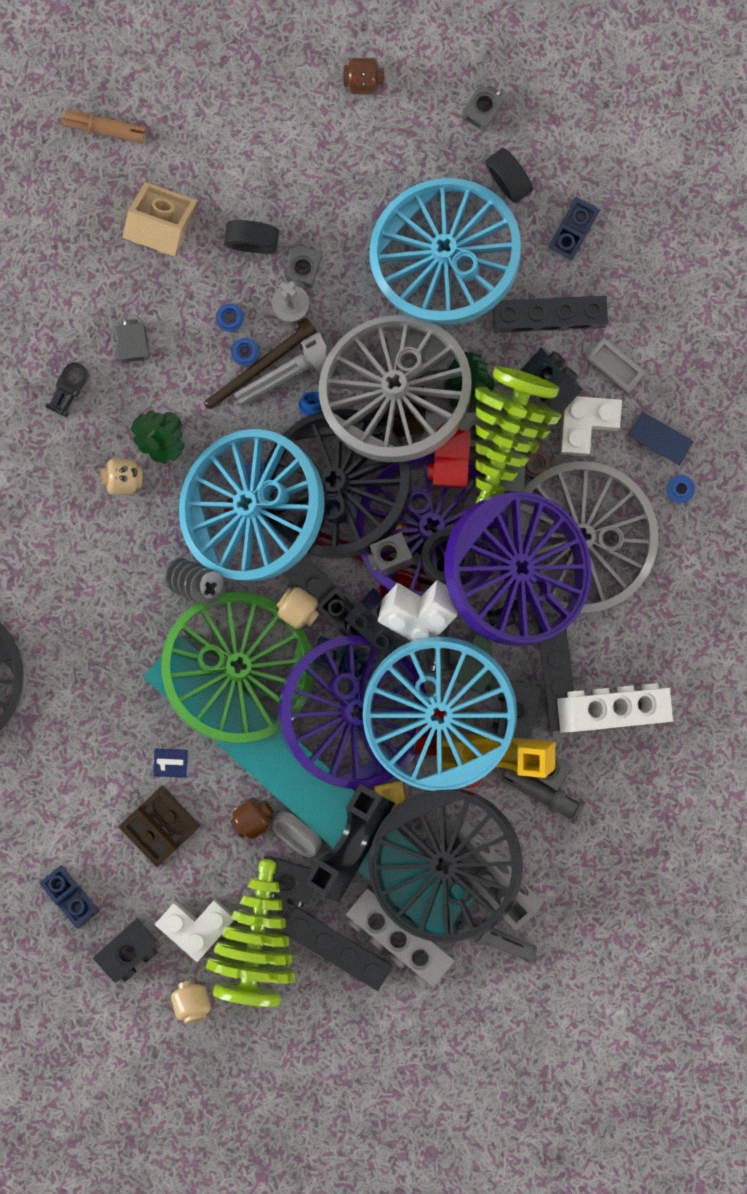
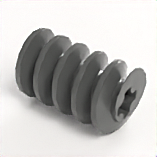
(194, 581)

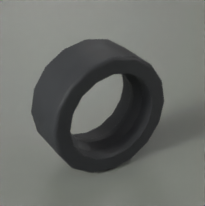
(509, 175)
(251, 236)
(426, 560)

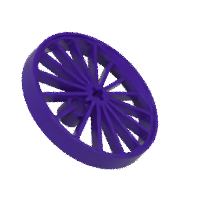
(423, 518)
(474, 523)
(372, 772)

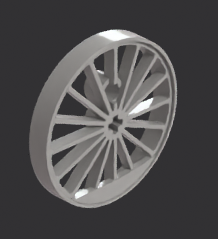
(383, 396)
(595, 536)

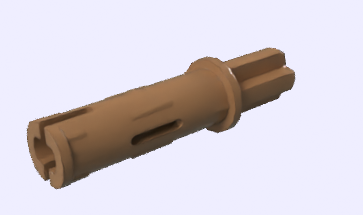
(103, 126)

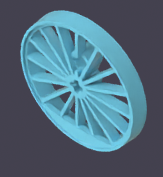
(404, 209)
(196, 526)
(464, 773)

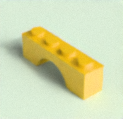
(523, 756)

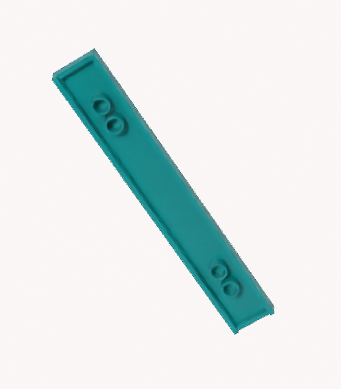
(309, 798)

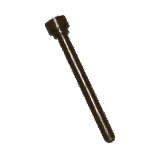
(302, 332)

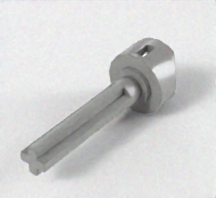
(290, 303)
(314, 356)

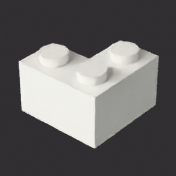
(583, 416)
(417, 615)
(194, 934)

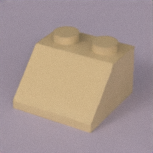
(159, 219)

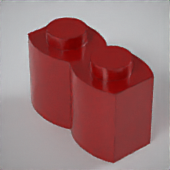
(451, 462)

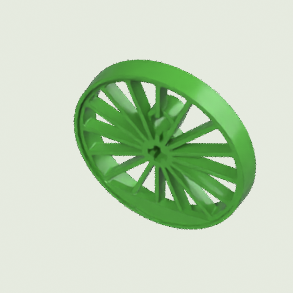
(226, 659)

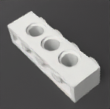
(575, 717)

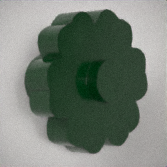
(479, 377)
(158, 435)

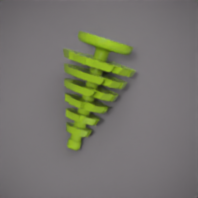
(511, 422)
(252, 959)

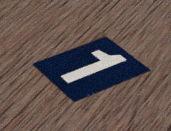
(170, 763)

